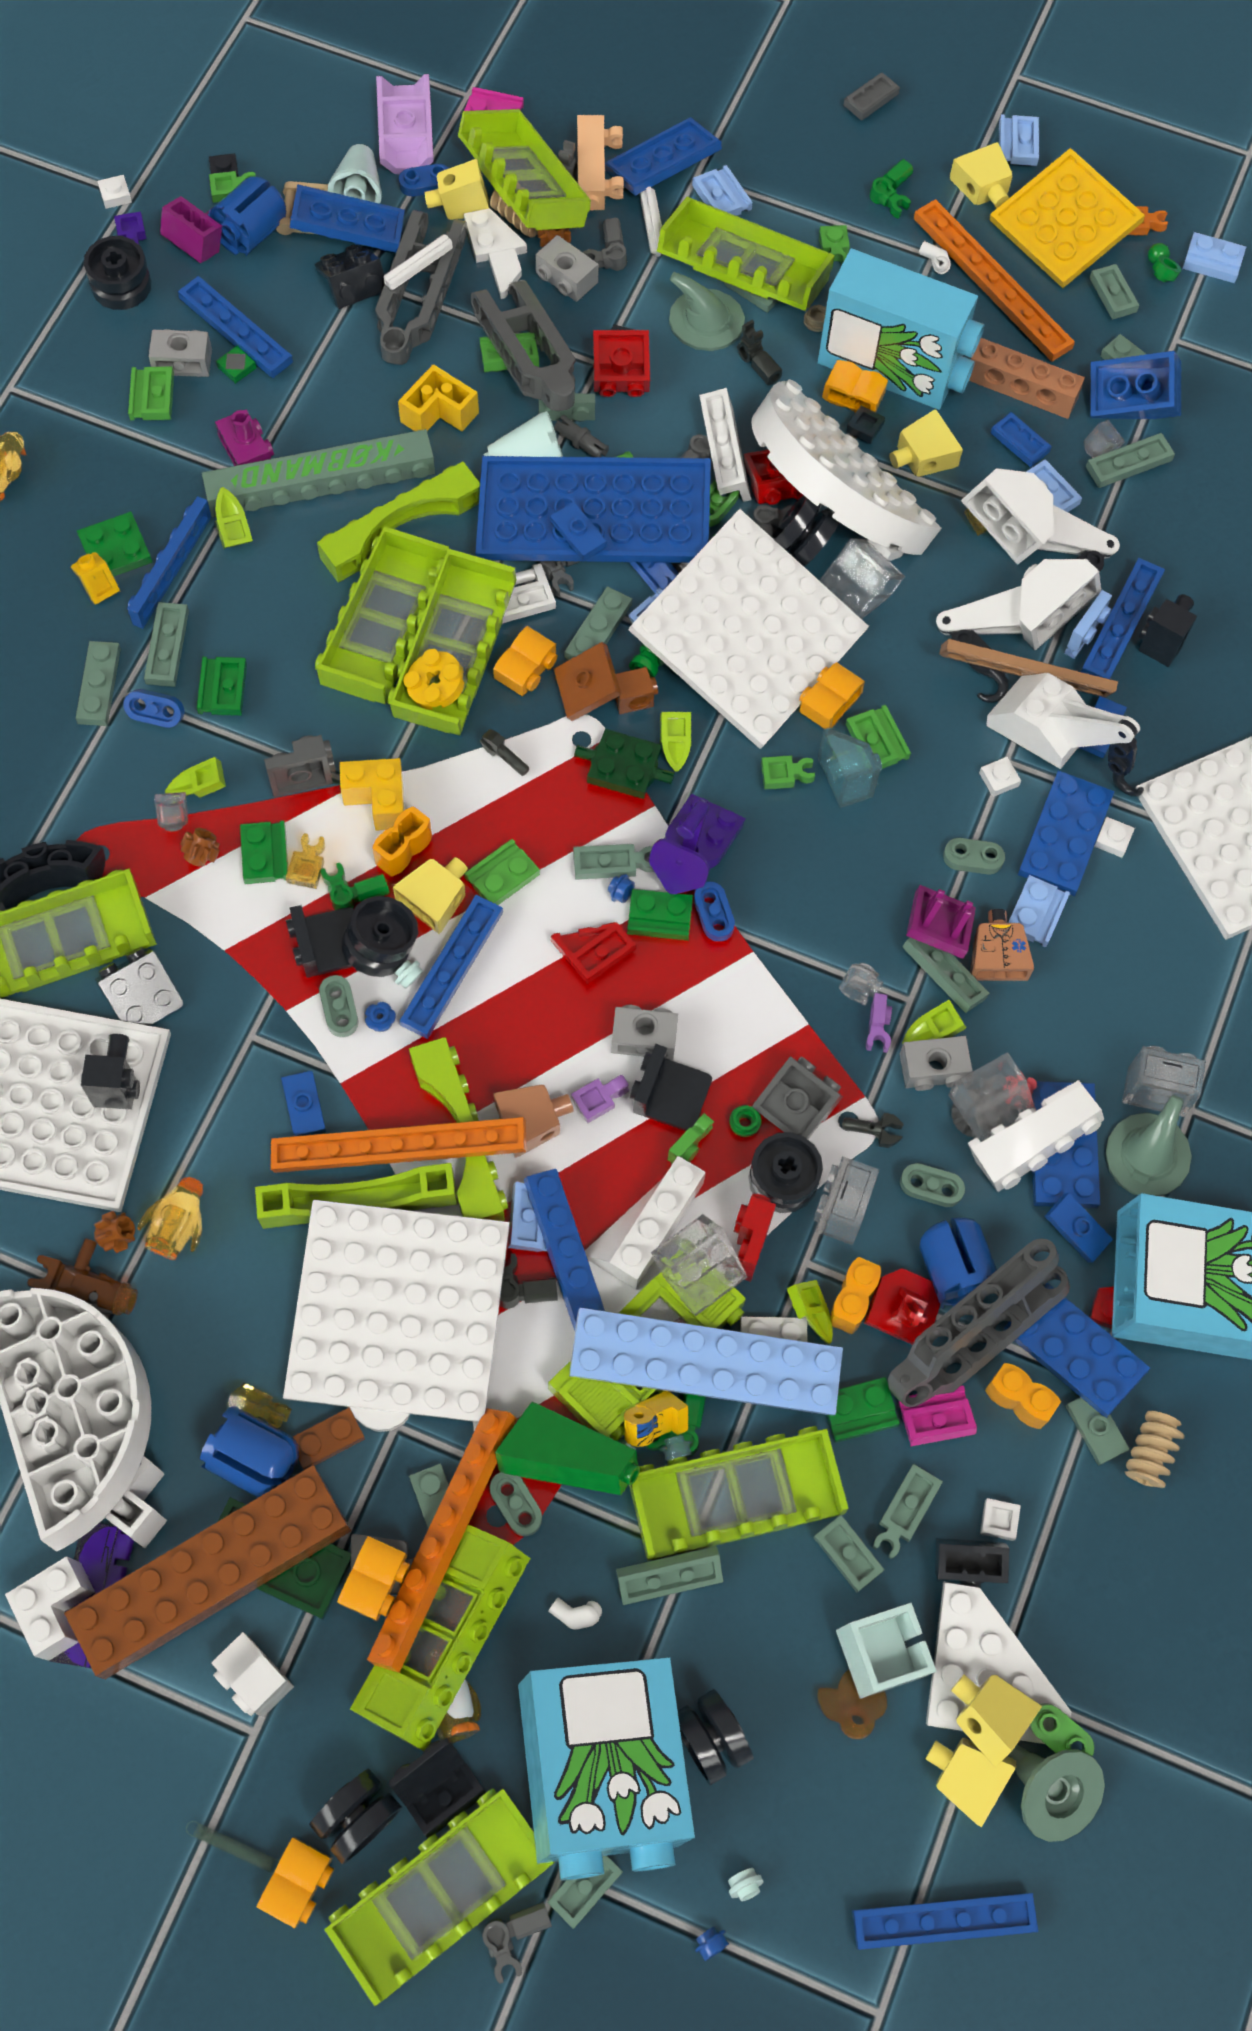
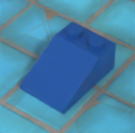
(1137, 387)

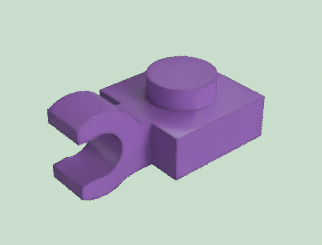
(879, 1016)
(596, 1100)

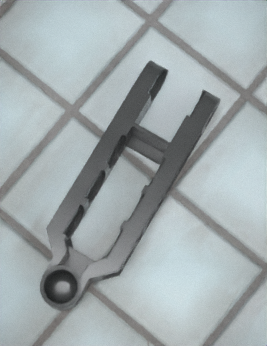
(394, 341)
(551, 383)
(1020, 1300)

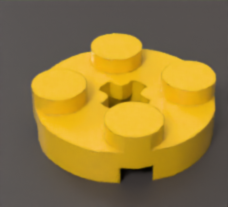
(424, 669)

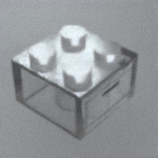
(1159, 1074)
(848, 1198)

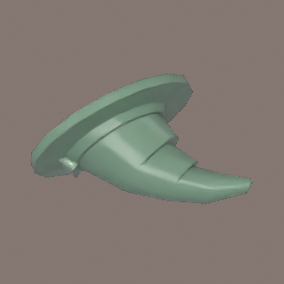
(704, 316)
(1149, 1151)
(1058, 1791)

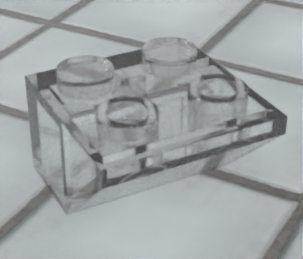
(861, 577)
(992, 1096)
(699, 1264)

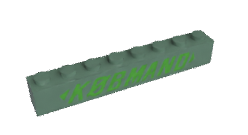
(323, 471)

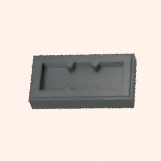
(871, 96)

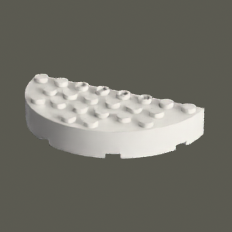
(837, 473)
(71, 1409)

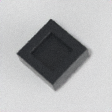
(223, 163)
(865, 424)

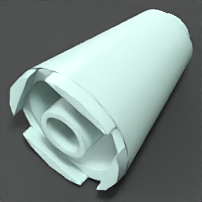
(357, 175)
(530, 439)

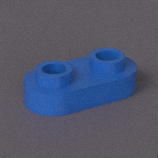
(420, 179)
(155, 709)
(714, 913)

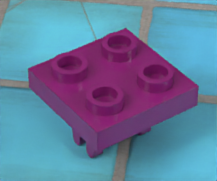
(941, 921)

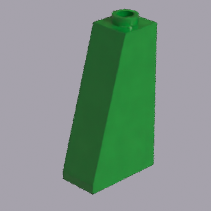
(566, 1453)

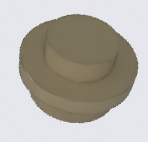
(815, 318)

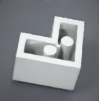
(132, 1513)
(41, 1606)
(251, 1675)

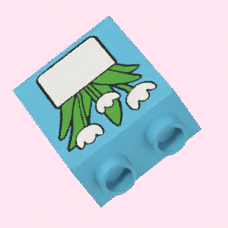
(901, 328)
(1184, 1276)
(605, 1765)

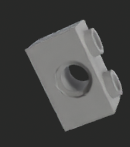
(566, 268)
(183, 350)
(629, 1041)
(950, 1052)

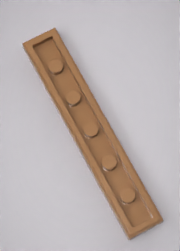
(1023, 666)

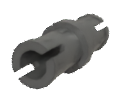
(581, 437)

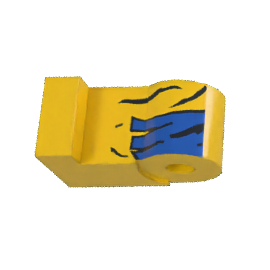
(655, 1418)

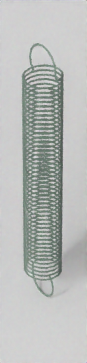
(221, 1844)

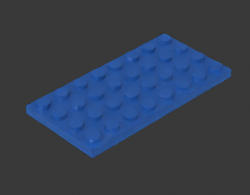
(637, 504)

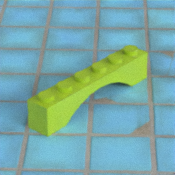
(446, 493)
(437, 1075)
(411, 1190)

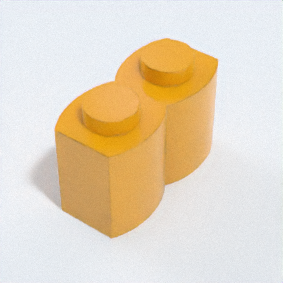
(854, 387)
(525, 661)
(831, 695)
(398, 844)
(854, 1297)
(1030, 1401)
(373, 1578)
(295, 1883)

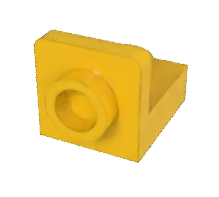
(95, 577)

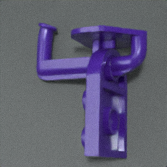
(694, 844)

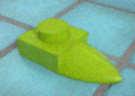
(231, 520)
(675, 737)
(199, 779)
(936, 1024)
(810, 1304)

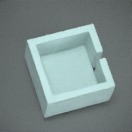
(878, 1651)

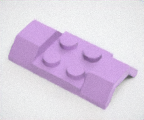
(404, 124)

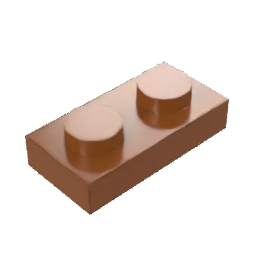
(328, 1438)

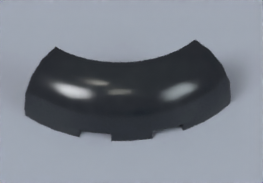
(46, 868)

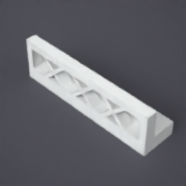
(724, 443)

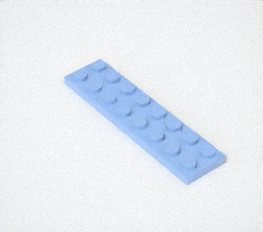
(706, 1361)

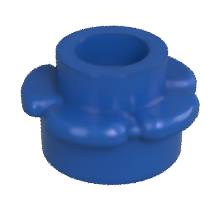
(621, 888)
(385, 1022)
(711, 1943)

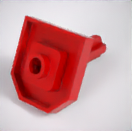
(903, 1305)

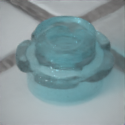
(676, 1447)

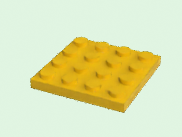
(1066, 217)

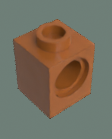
(636, 690)

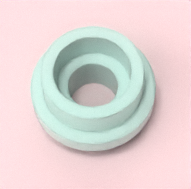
(408, 973)
(745, 1884)

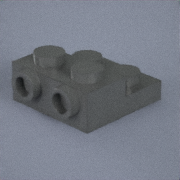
(303, 769)
(798, 1098)

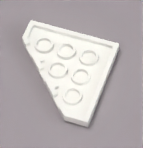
(980, 1644)

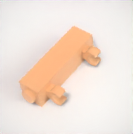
(591, 159)

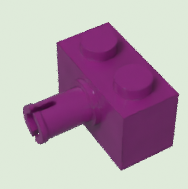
(190, 229)
(243, 439)

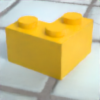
(437, 397)
(376, 784)

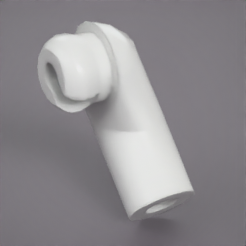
(938, 256)
(576, 1617)

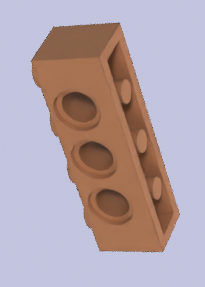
(1026, 378)

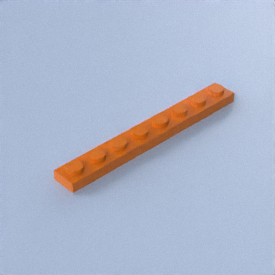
(994, 280)
(398, 1145)
(441, 1541)

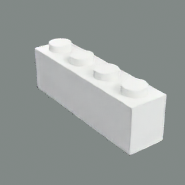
(1036, 1136)
(628, 1243)

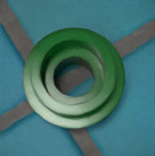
(745, 1112)

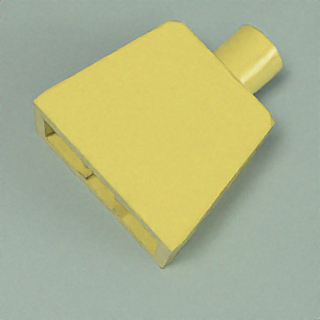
(983, 175)
(459, 190)
(927, 446)
(433, 892)
(994, 1715)
(970, 1778)

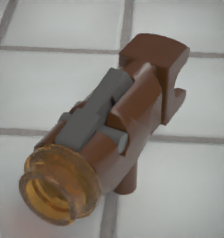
(95, 1289)

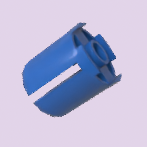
(248, 214)
(956, 1258)
(250, 1453)

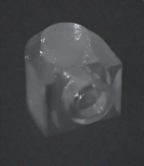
(1097, 442)
(171, 810)
(860, 983)

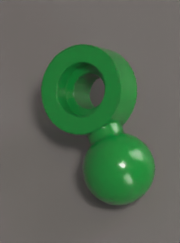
(1164, 267)

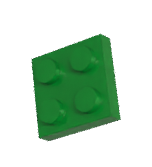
(117, 543)

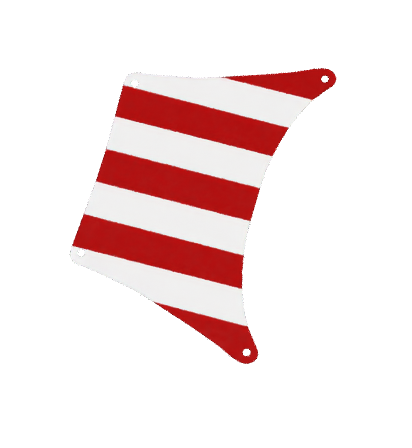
(520, 1008)

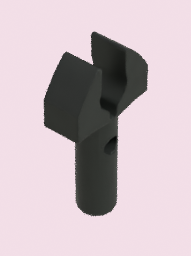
(494, 744)
(876, 1128)

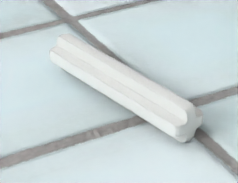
(651, 218)
(418, 262)

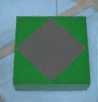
(236, 364)

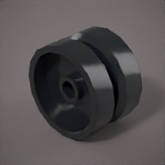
(117, 272)
(805, 530)
(379, 936)
(788, 1154)
(716, 1734)
(351, 1811)

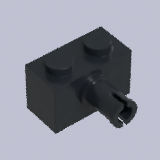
(1167, 629)
(108, 1078)
(972, 1561)

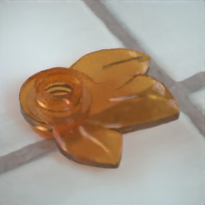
(845, 1702)

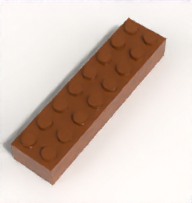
(207, 1573)

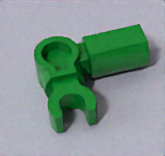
(884, 188)
(345, 896)
(695, 1415)

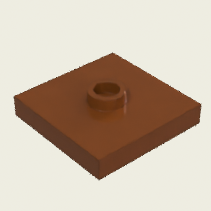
(587, 681)

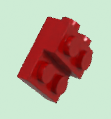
(621, 362)
(766, 480)
(752, 1226)

